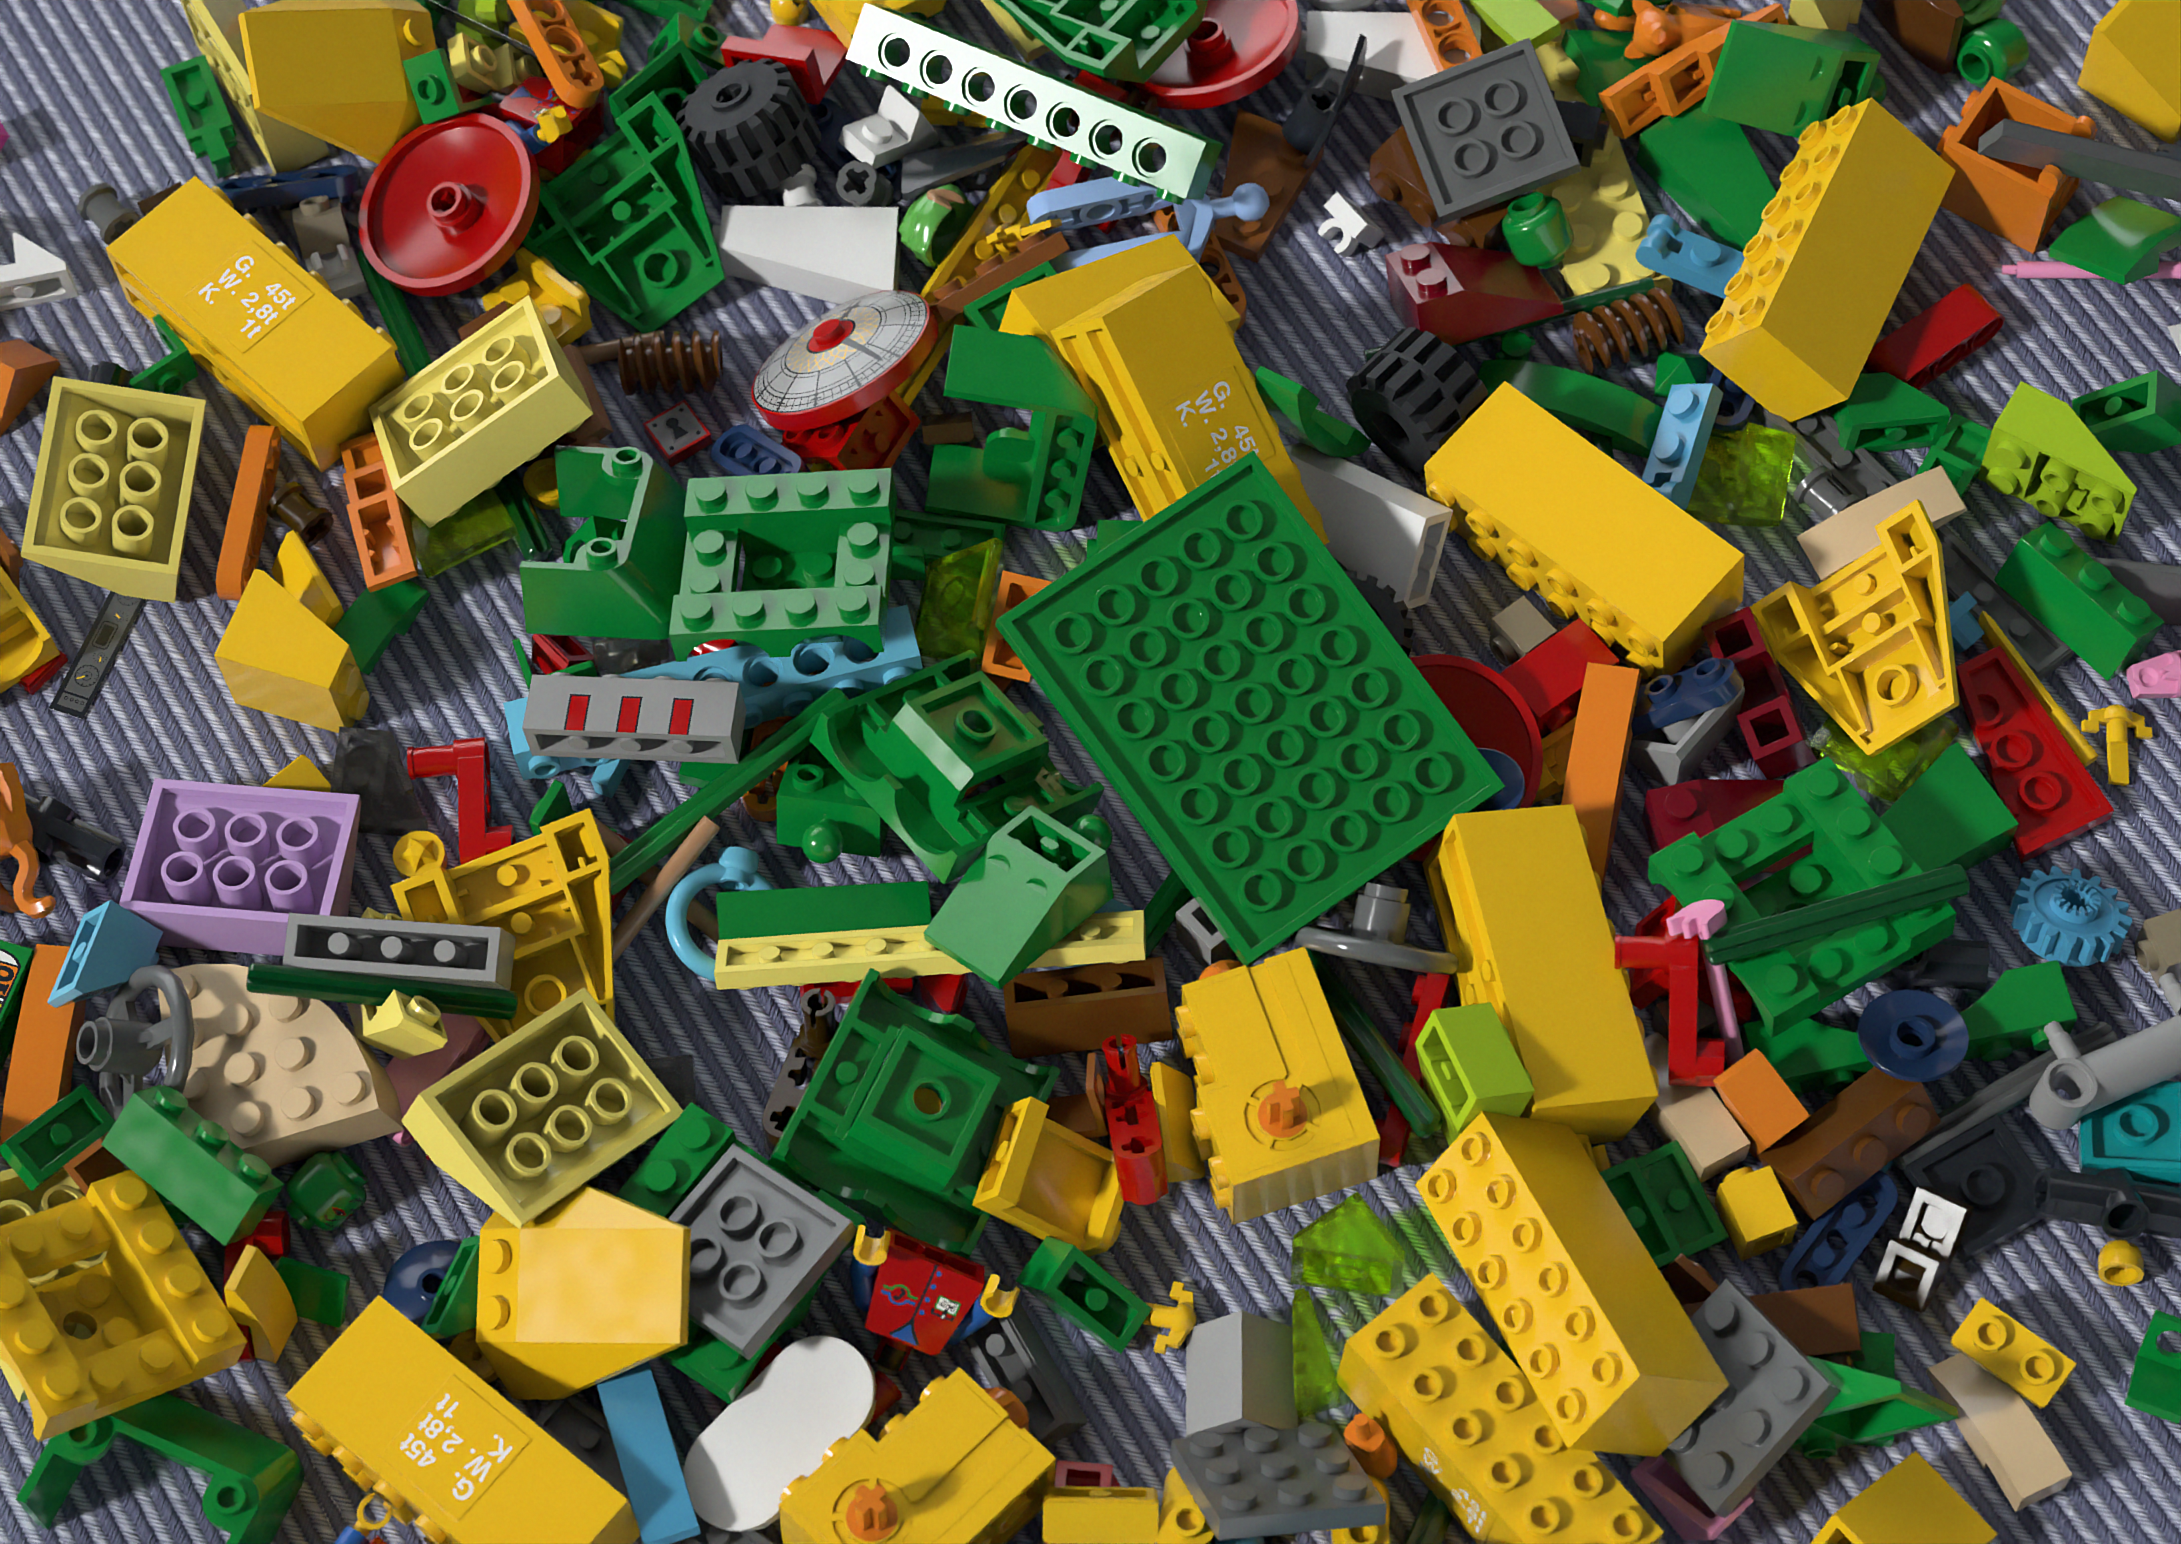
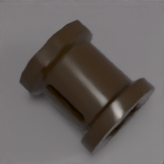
(300, 513)

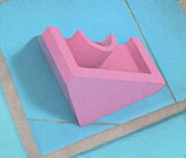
(1680, 1503)

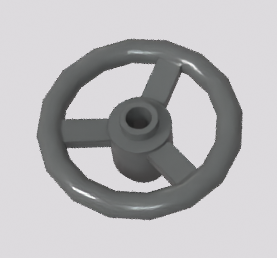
(1378, 935)
(131, 1048)

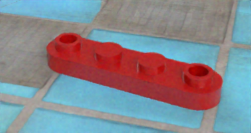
(1428, 994)

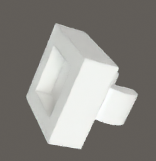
(1353, 222)
(339, 271)

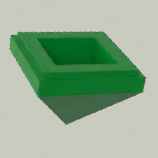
(1677, 369)

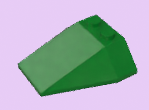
(1110, 36)
(632, 221)

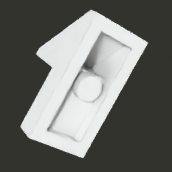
(890, 133)
(34, 277)

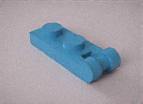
(1698, 261)
(1682, 440)

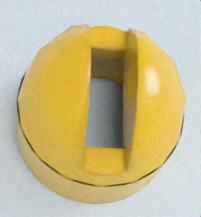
(787, 13)
(2120, 1263)

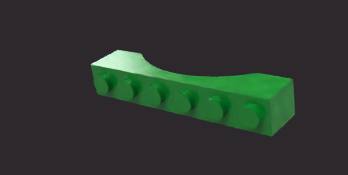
(2001, 1021)

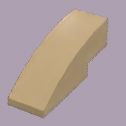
(1852, 531)
(1694, 1119)
(2001, 1431)

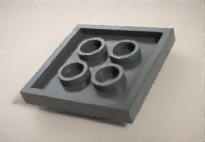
(1485, 131)
(754, 1248)
(1761, 1412)
(1277, 1481)

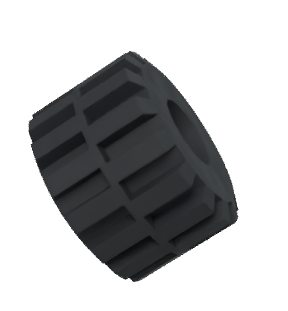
(749, 128)
(1414, 396)

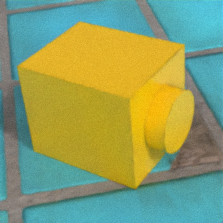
(1755, 1211)

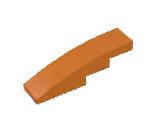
(1672, 80)
(377, 515)
(1600, 755)
(42, 1045)

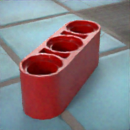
(1937, 338)

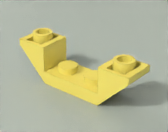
(403, 1023)

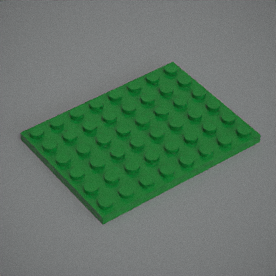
(1249, 707)

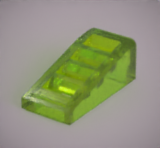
(1314, 1375)

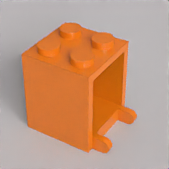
(2003, 195)

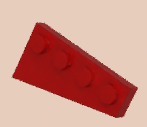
(2027, 757)

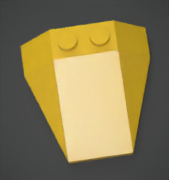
(338, 68)
(1873, 635)
(548, 896)
(580, 1293)

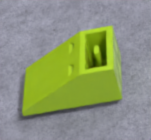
(2056, 465)
(1470, 1067)

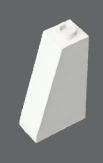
(1393, 53)
(813, 249)
(1375, 523)

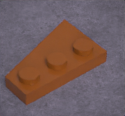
(1265, 158)
(996, 272)

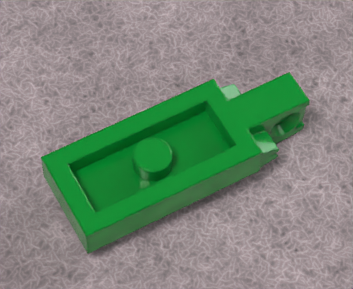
(201, 112)

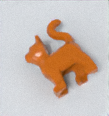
(1665, 28)
(16, 841)

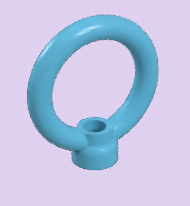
(733, 871)

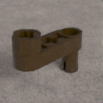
(806, 1051)

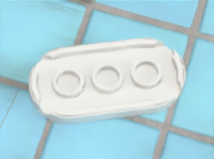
(778, 1432)

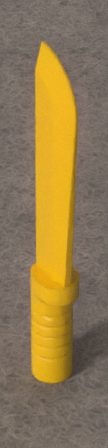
(1994, 637)

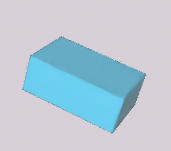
(609, 775)

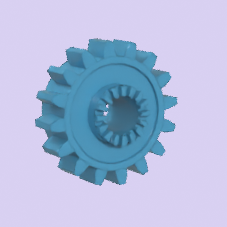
(2069, 917)

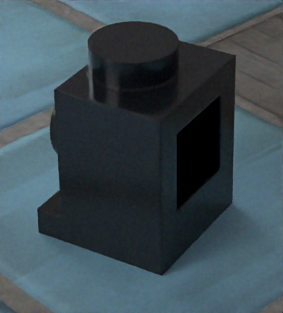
(1583, 128)

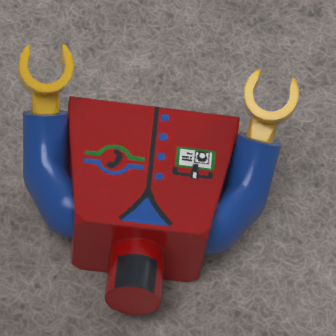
(548, 124)
(920, 1295)

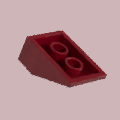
(1466, 291)
(1704, 807)

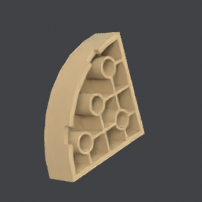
(280, 1069)

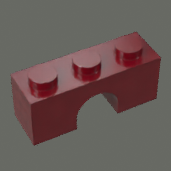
(1767, 708)

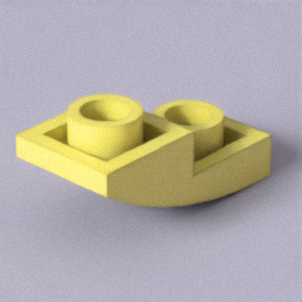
(487, 69)

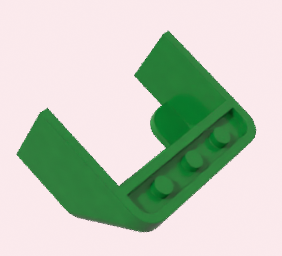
(1020, 475)
(613, 584)
(249, 1473)

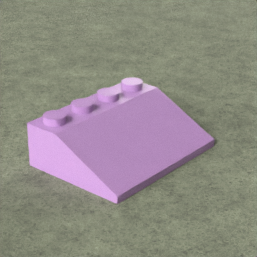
(234, 860)

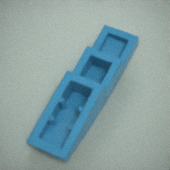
(648, 1456)

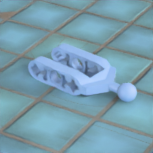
(1113, 200)

